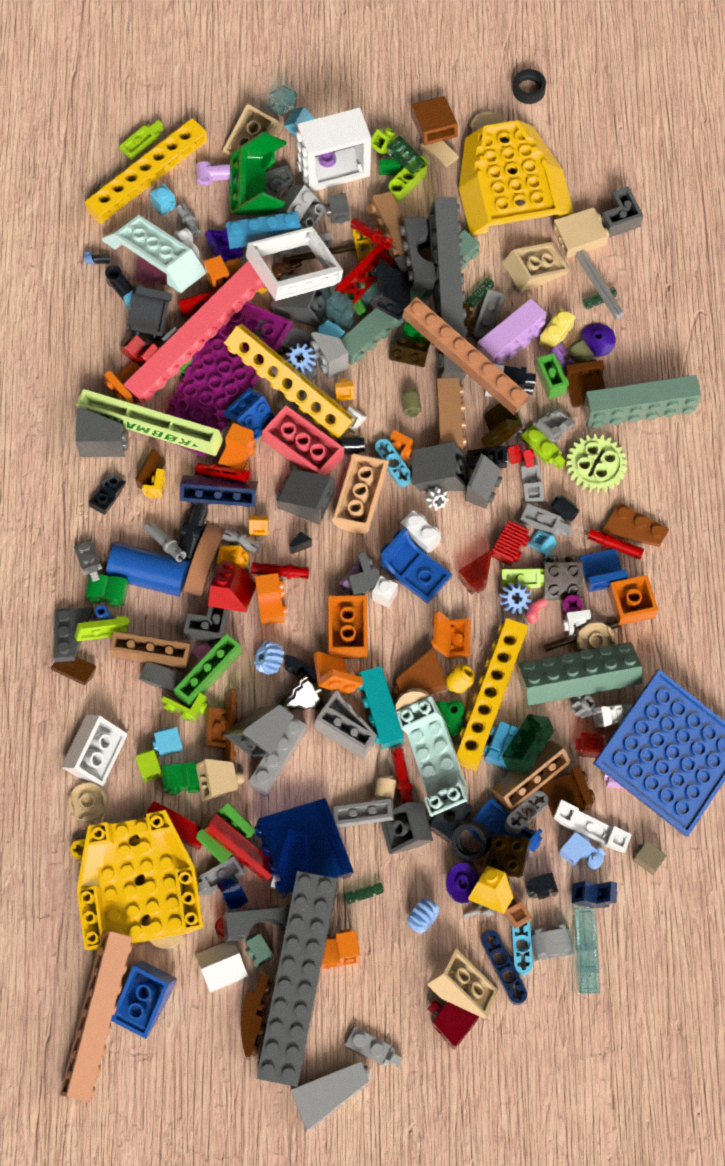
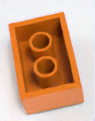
(348, 626)

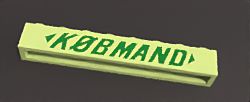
(153, 422)

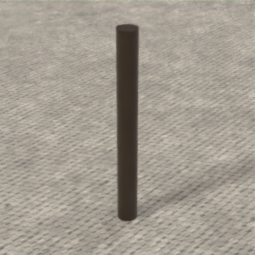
(310, 255)
(571, 639)

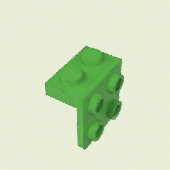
(231, 816)

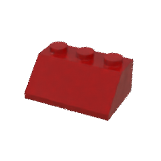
(231, 588)

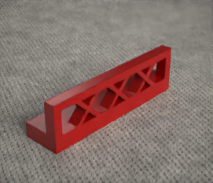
(360, 270)
(238, 846)

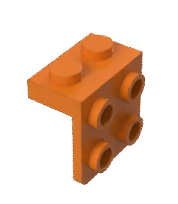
(115, 382)
(451, 636)
(333, 674)

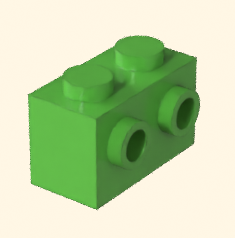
(551, 375)

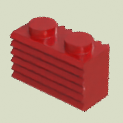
(510, 543)

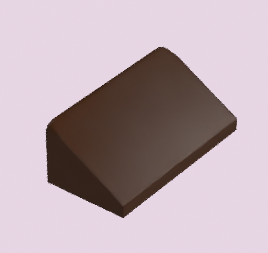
(152, 463)
(77, 670)

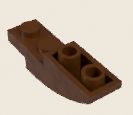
(251, 1023)

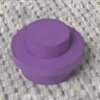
(327, 160)

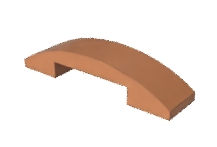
(203, 560)
(516, 912)

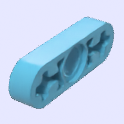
(392, 454)
(528, 959)

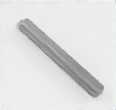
(599, 284)

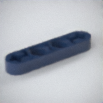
(507, 965)

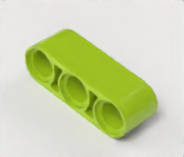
(405, 186)

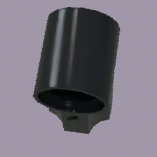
(119, 284)

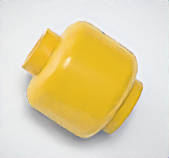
(459, 678)

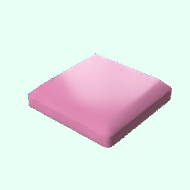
(201, 651)

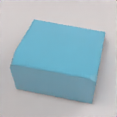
(543, 543)

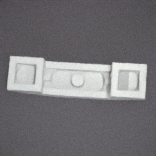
(593, 829)

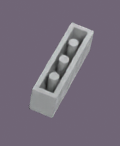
(272, 766)

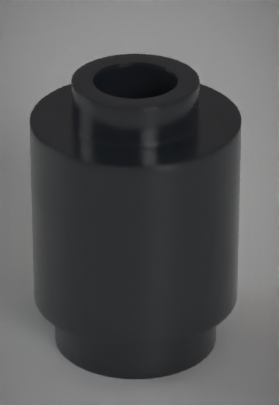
(352, 444)
(565, 508)

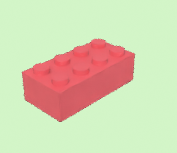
(302, 443)

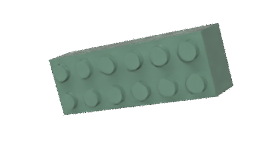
(641, 401)
(580, 673)

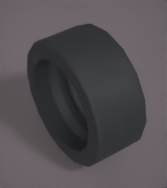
(532, 75)
(458, 847)

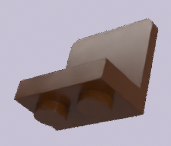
(584, 378)
(571, 789)

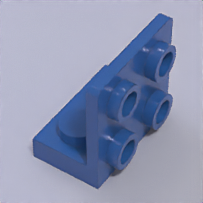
(250, 412)
(602, 569)

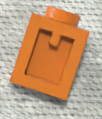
(402, 442)

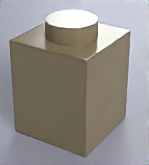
(649, 857)

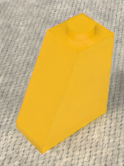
(492, 890)

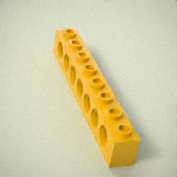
(143, 179)
(300, 382)
(509, 630)

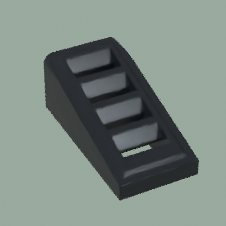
(495, 451)

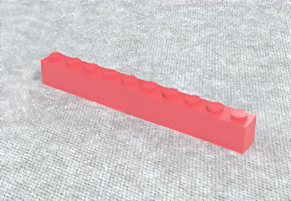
(194, 334)

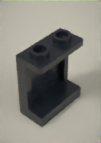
(392, 290)
(147, 312)

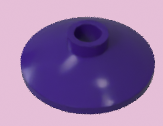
(601, 346)
(461, 881)

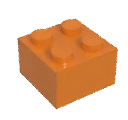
(632, 600)

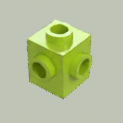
(382, 138)

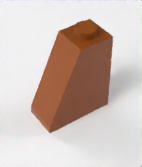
(423, 674)

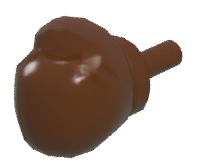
(284, 268)

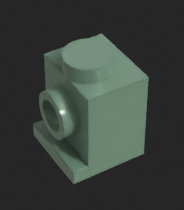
(258, 949)

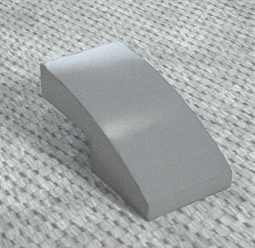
(532, 484)

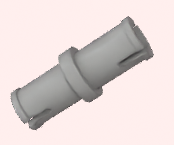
(188, 220)
(241, 540)

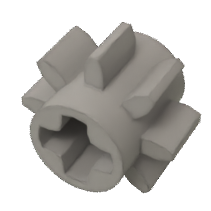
(583, 706)

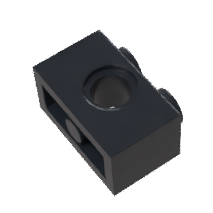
(445, 828)

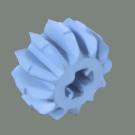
(306, 353)
(520, 591)
(269, 657)
(423, 915)

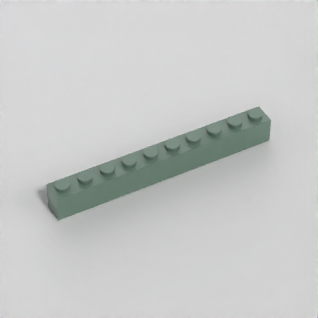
(379, 324)

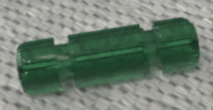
(479, 293)
(596, 299)
(364, 892)

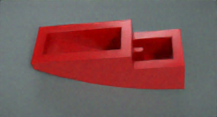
(185, 828)

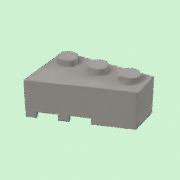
(345, 727)

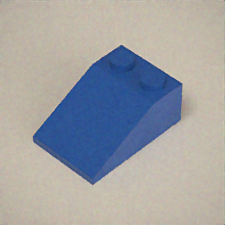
(143, 998)

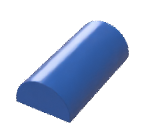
(147, 568)

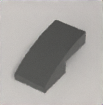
(160, 676)

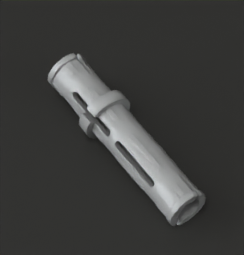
(169, 545)

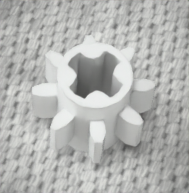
(436, 498)

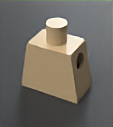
(217, 778)

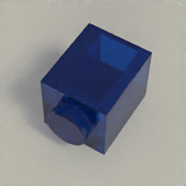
(232, 892)

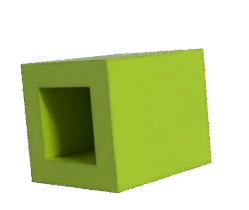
(148, 765)

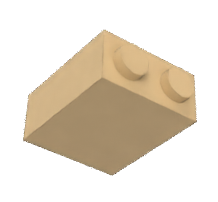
(580, 232)

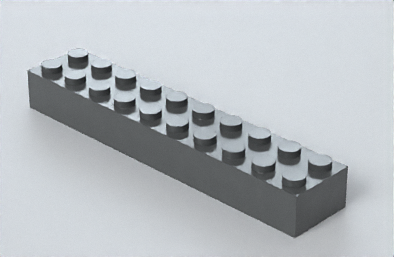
(447, 291)
(297, 979)

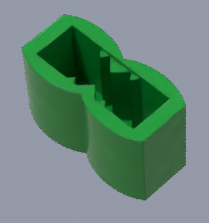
(107, 589)
(180, 778)

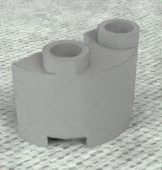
(554, 424)
(552, 943)

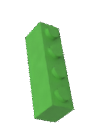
(208, 670)

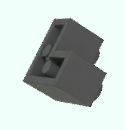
(625, 213)
(209, 627)

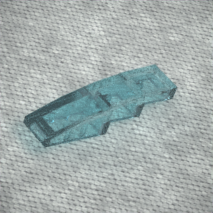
(587, 950)

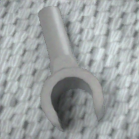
(481, 909)

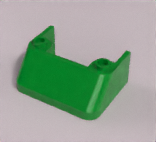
(248, 176)

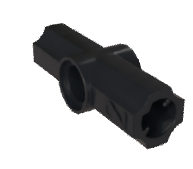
(192, 530)

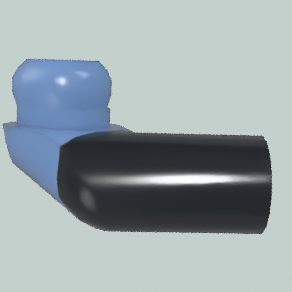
(90, 258)

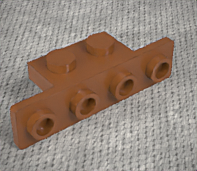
(218, 722)

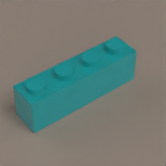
(381, 708)

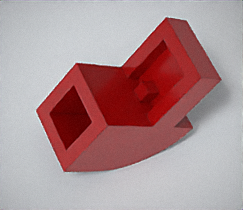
(137, 350)

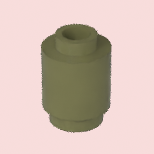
(581, 352)
(411, 402)

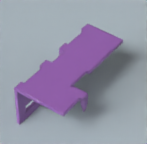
(560, 356)

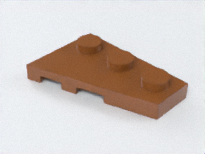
(635, 526)

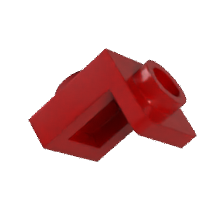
(521, 453)

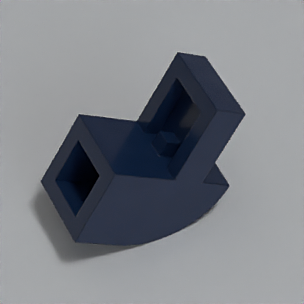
(593, 894)

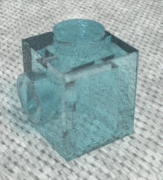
(282, 100)

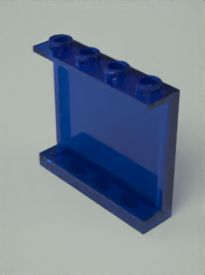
(304, 842)

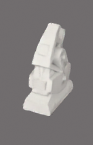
(610, 715)

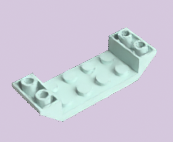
(159, 250)
(434, 755)

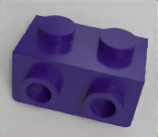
(220, 246)

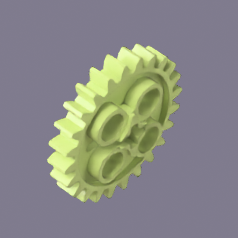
(580, 456)

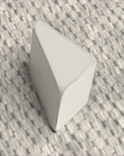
(360, 418)

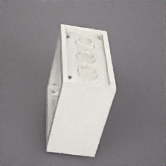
(329, 135)

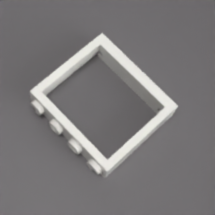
(301, 284)

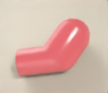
(532, 611)

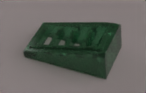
(399, 145)

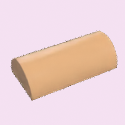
(360, 493)

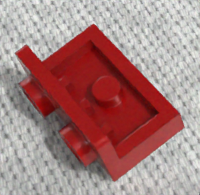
(192, 304)

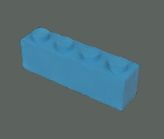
(254, 229)

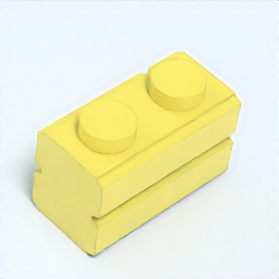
(557, 329)

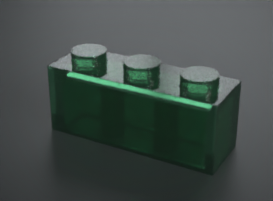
(528, 743)

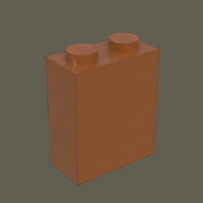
(434, 120)

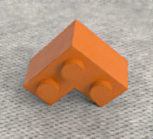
(219, 272)
(239, 448)
(269, 595)
(342, 950)

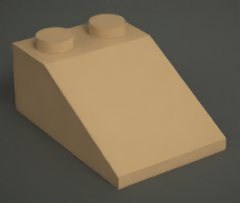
(249, 125)
(535, 265)
(462, 984)

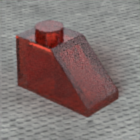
(475, 574)

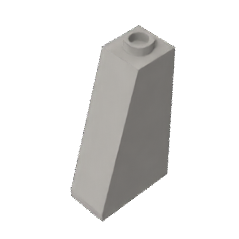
(327, 1094)

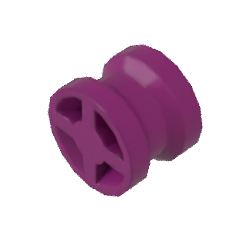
(571, 608)

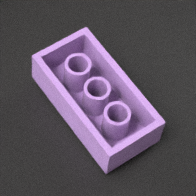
(513, 333)

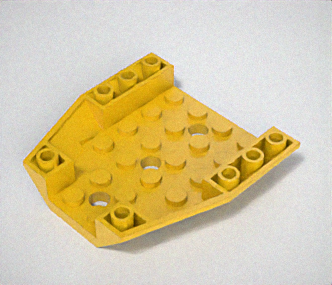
(491, 192)
(109, 889)

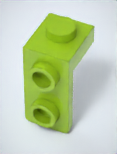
(199, 707)

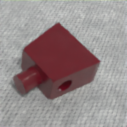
(452, 1022)

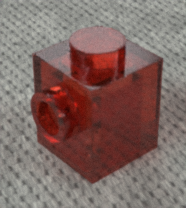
(589, 744)

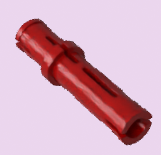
(374, 235)
(203, 469)
(615, 543)
(283, 570)
(404, 786)

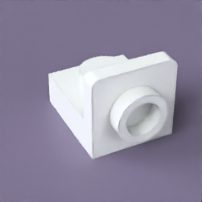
(577, 618)

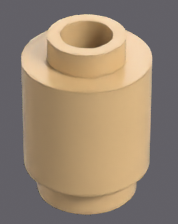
(385, 788)

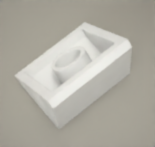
(221, 965)

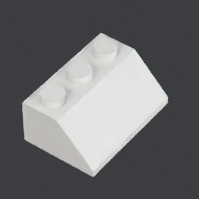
(94, 749)

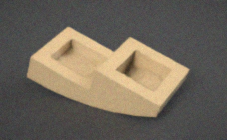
(441, 153)

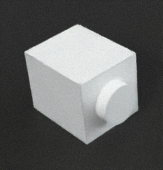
(384, 592)

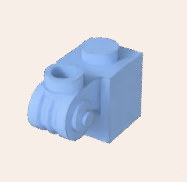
(578, 848)

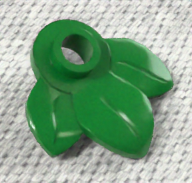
(453, 720)

